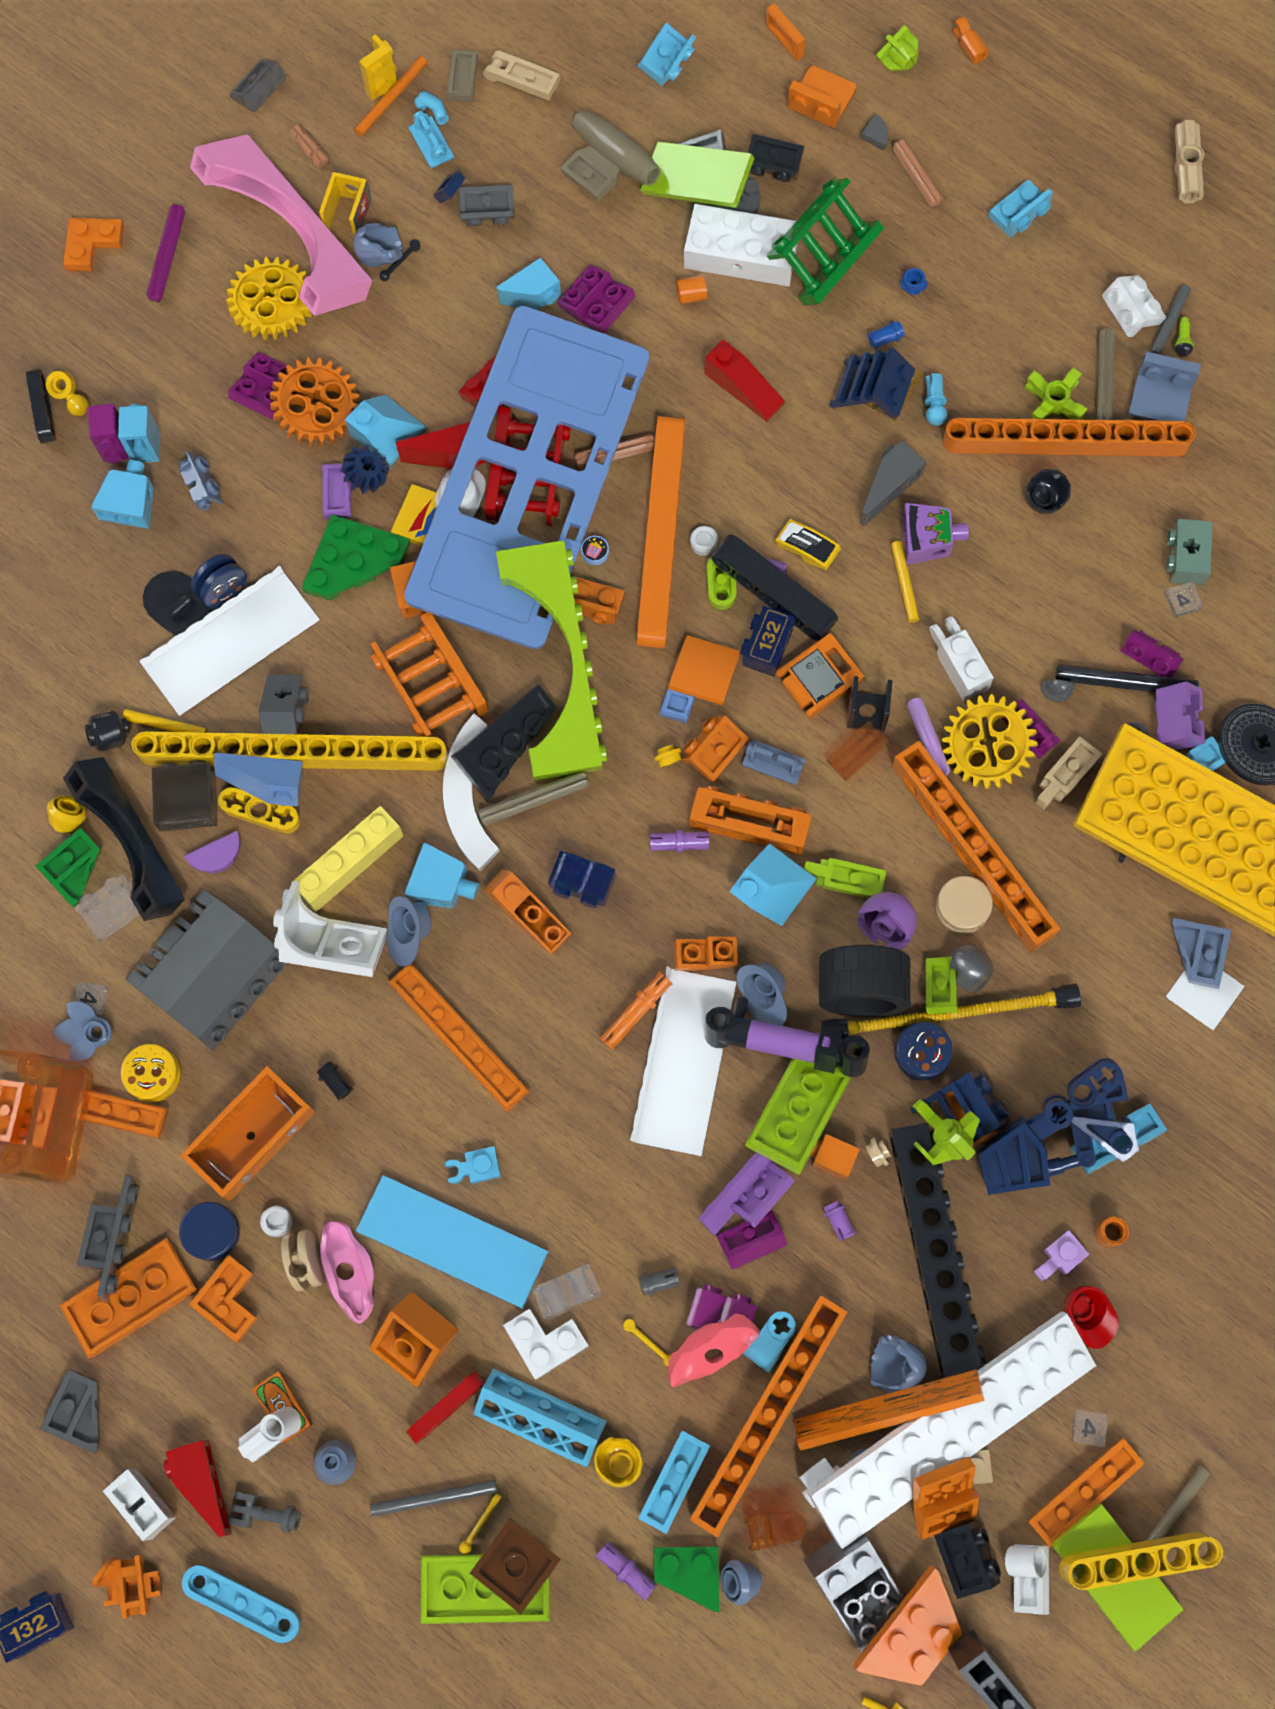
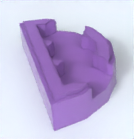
(217, 855)

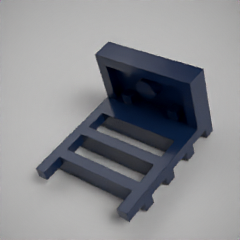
(877, 380)
(974, 1095)

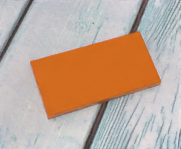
(144, 1291)

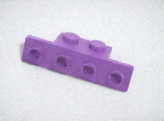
(748, 1194)

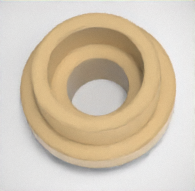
(878, 1152)

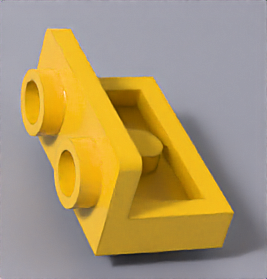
(378, 69)

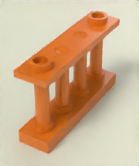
(442, 655)

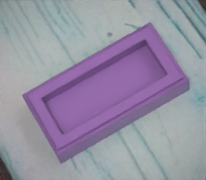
(336, 493)

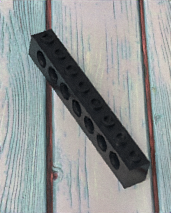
(928, 1265)

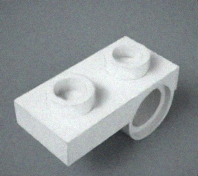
(1031, 1577)

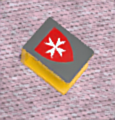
(336, 189)

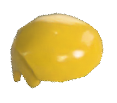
(618, 1462)

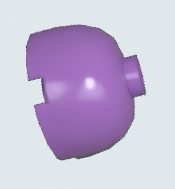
(888, 918)

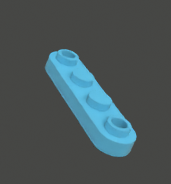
(241, 1603)

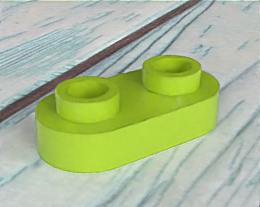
(720, 584)

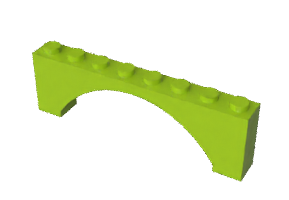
(545, 576)

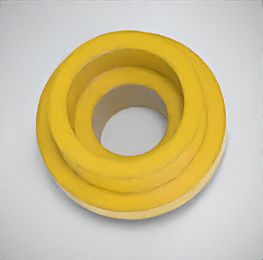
(668, 755)

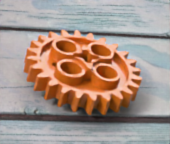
(324, 381)

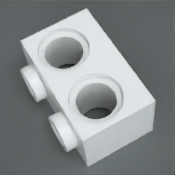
(139, 1504)

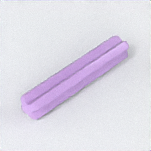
(927, 733)

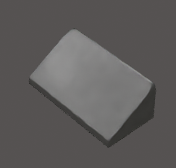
(258, 84)

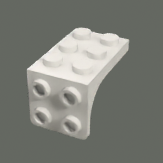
(325, 942)

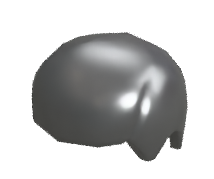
(972, 966)

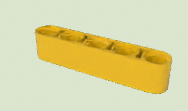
(1155, 1565)

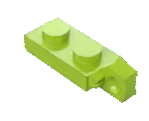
(847, 877)

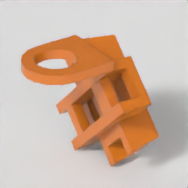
(115, 1575)

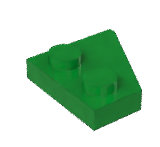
(71, 866)
(689, 1573)

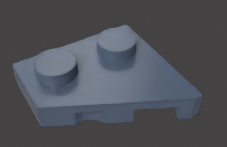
(1202, 951)

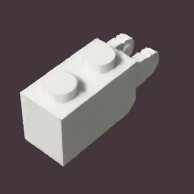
(961, 660)

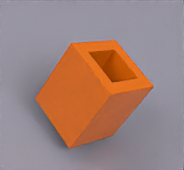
(834, 1156)

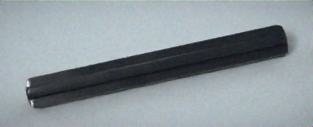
(1117, 679)

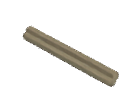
(1105, 374)
(533, 798)

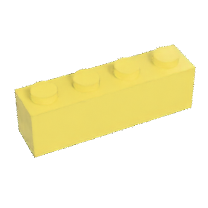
(348, 858)

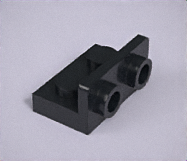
(968, 1559)

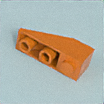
(526, 910)

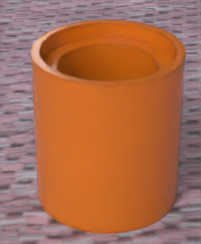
(691, 289)
(1122, 1228)

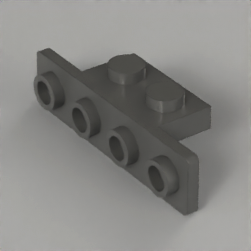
(104, 1238)

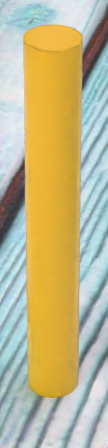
(905, 582)
(161, 723)

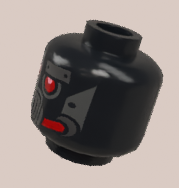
(106, 731)

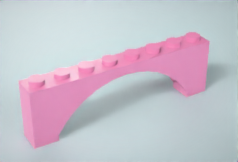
(244, 168)

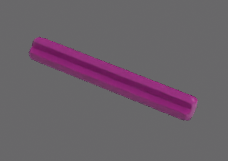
(165, 253)

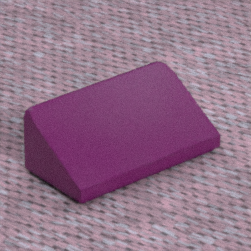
(746, 1243)

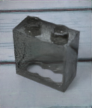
(184, 796)

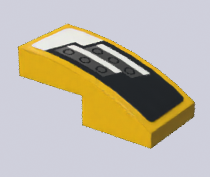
(808, 543)

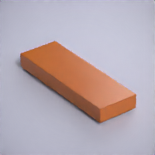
(126, 1114)

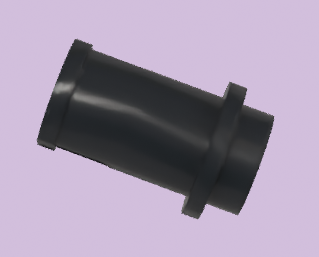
(334, 1080)

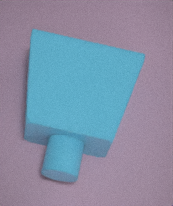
(125, 497)
(439, 879)

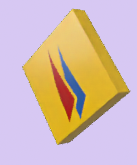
(415, 515)

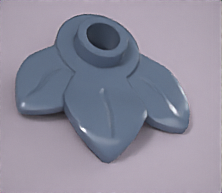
(80, 1031)

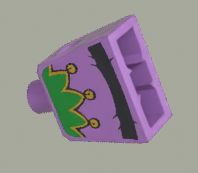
(930, 532)

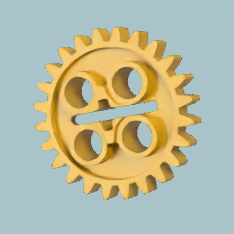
(269, 298)
(964, 748)

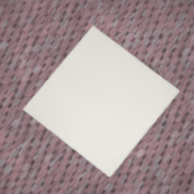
(1203, 1002)

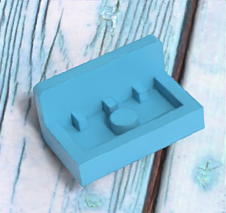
(665, 54)

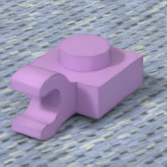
(1063, 1255)

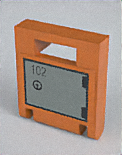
(816, 678)

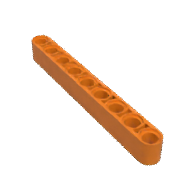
(1080, 430)
(661, 532)

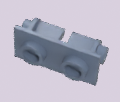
(196, 470)
(773, 762)

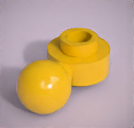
(76, 403)

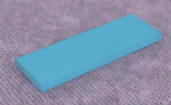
(452, 1241)

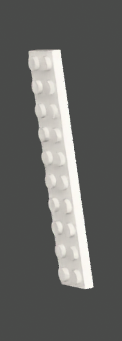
(1012, 1388)

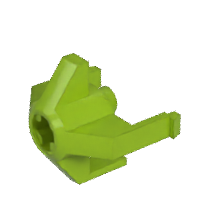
(952, 1137)

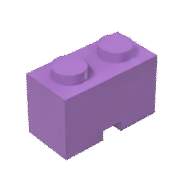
(1178, 716)

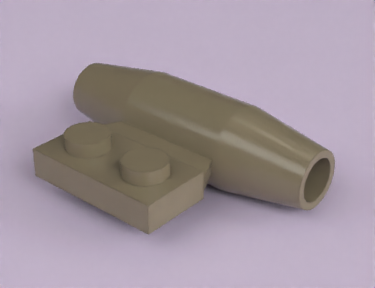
(608, 154)

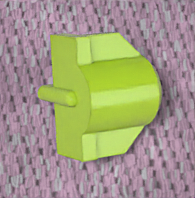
(900, 51)

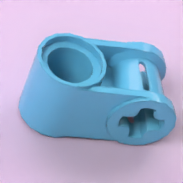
(769, 1345)

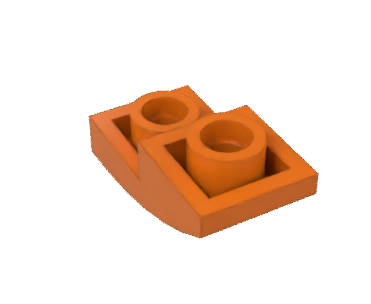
(705, 954)

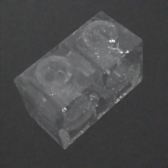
(566, 1292)

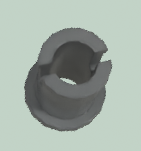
(658, 1281)

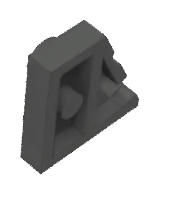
(75, 1412)

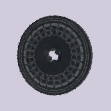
(1240, 747)

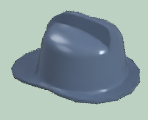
(406, 928)
(764, 990)

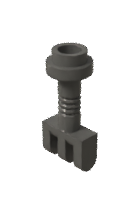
(289, 1518)

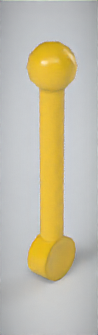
(630, 1326)
(465, 1546)

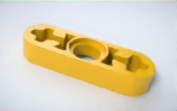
(237, 811)

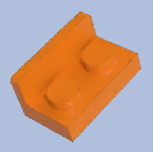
(599, 601)
(714, 746)

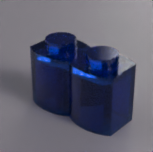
(581, 879)

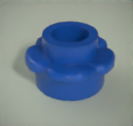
(913, 275)

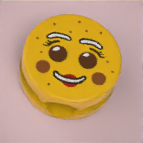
(150, 1073)

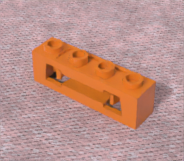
(709, 812)

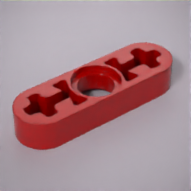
(445, 1407)

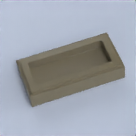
(462, 75)

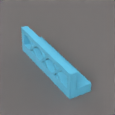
(541, 1412)

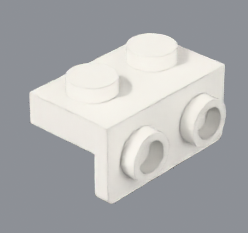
(1133, 304)

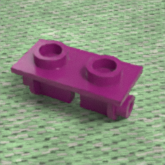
(1158, 659)
(1045, 737)

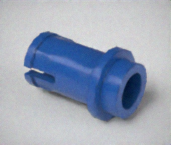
(885, 335)

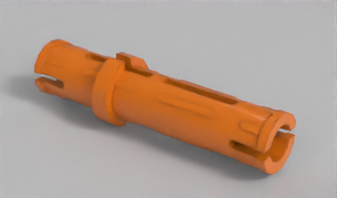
(636, 1010)

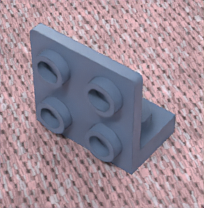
(1163, 388)

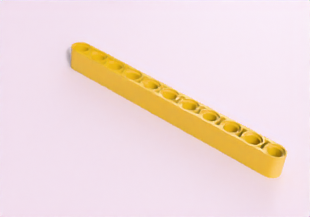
(305, 744)

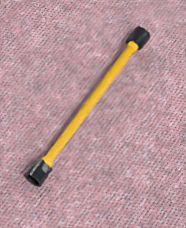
(1062, 997)

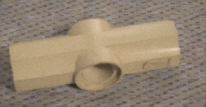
(1189, 173)

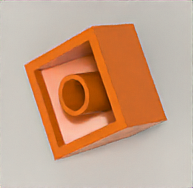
(413, 1338)

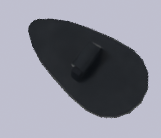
(173, 603)

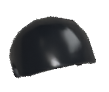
(1048, 491)

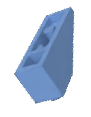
(265, 778)

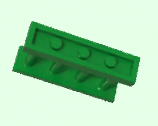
(848, 250)

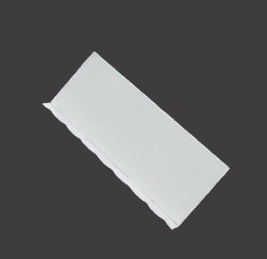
(229, 641)
(681, 1065)

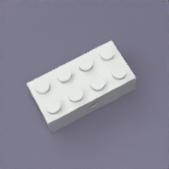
(736, 244)

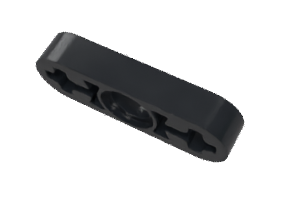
(40, 406)

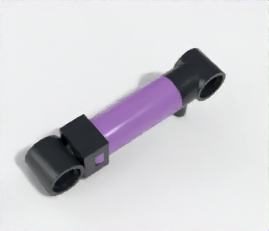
(821, 1049)

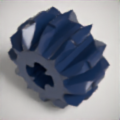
(374, 473)

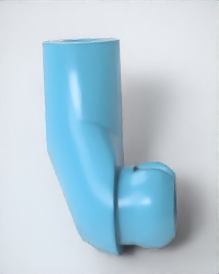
(428, 100)

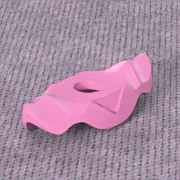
(340, 1247)

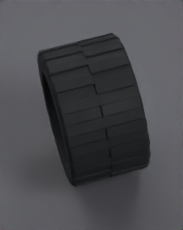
(864, 980)

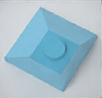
(380, 424)
(773, 885)

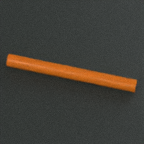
(390, 96)

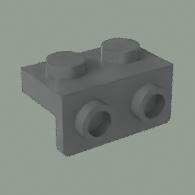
(486, 204)

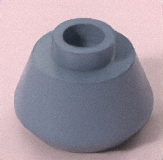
(342, 1455)
(740, 1581)

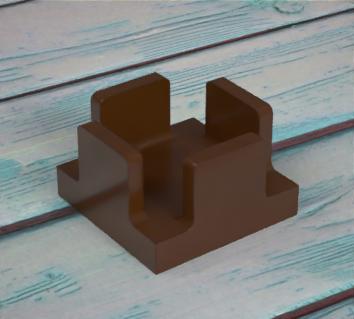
(515, 1566)

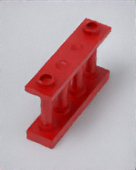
(500, 477)

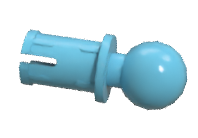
(935, 400)

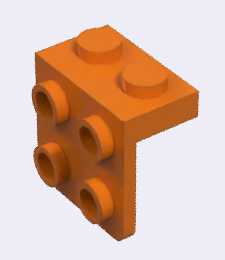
(821, 96)

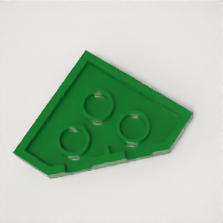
(352, 557)

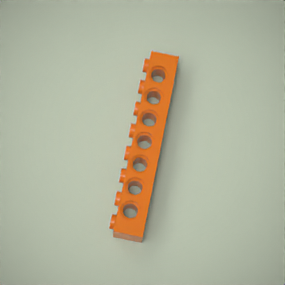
(975, 847)
(768, 1416)

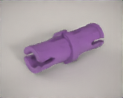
(679, 841)
(626, 1570)

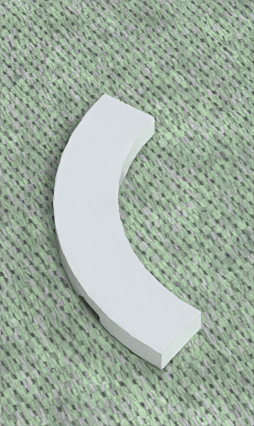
(460, 805)

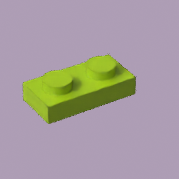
(941, 986)

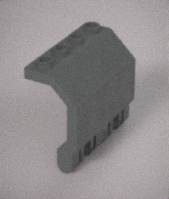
(209, 970)

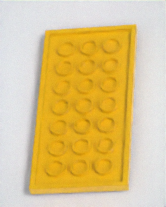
(1185, 825)

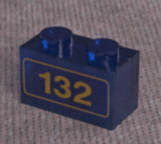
(768, 641)
(33, 1626)

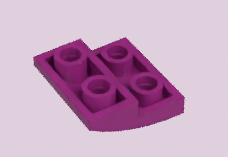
(596, 299)
(256, 384)

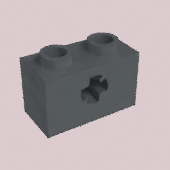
(283, 704)

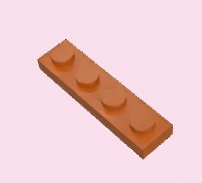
(1086, 1491)

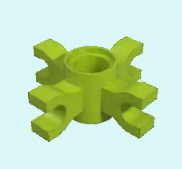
(1060, 389)

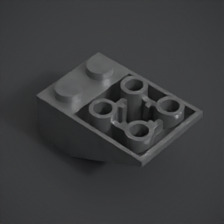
(855, 1587)

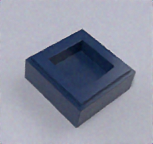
(449, 187)

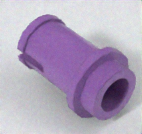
(839, 1220)

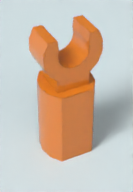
(970, 41)

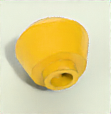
(65, 814)

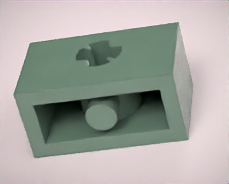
(1189, 551)

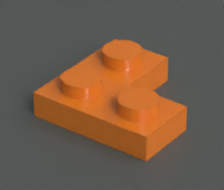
(85, 236)
(218, 1302)

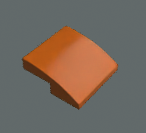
(704, 670)
(15, 1110)
(945, 1498)

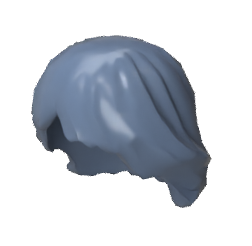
(377, 245)
(897, 1364)

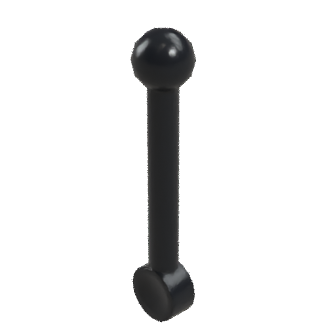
(414, 247)

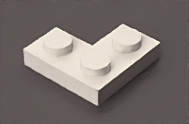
(544, 1351)

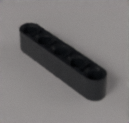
(774, 587)

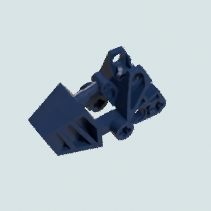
(1018, 1154)

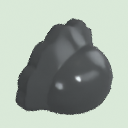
(1057, 689)

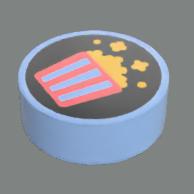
(595, 550)

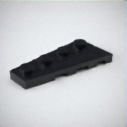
(499, 745)

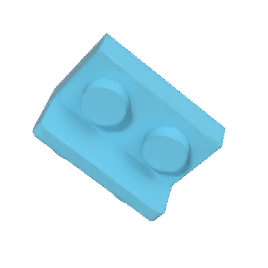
(1020, 208)

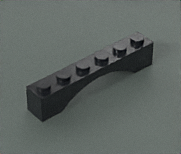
(98, 790)

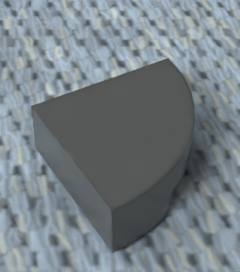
(876, 133)

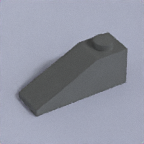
(895, 474)

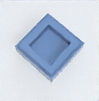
(677, 706)

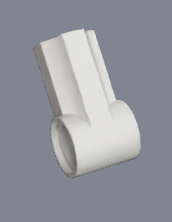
(269, 1433)

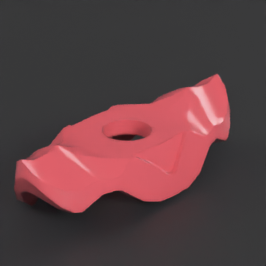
(730, 1337)

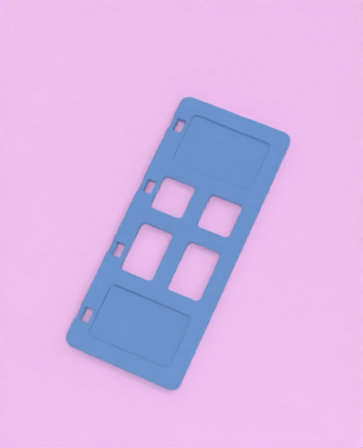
(564, 379)

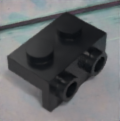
(775, 158)

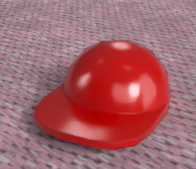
(1092, 1316)

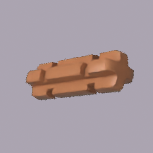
(309, 146)

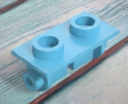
(430, 140)

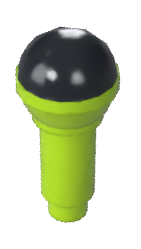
(1184, 345)

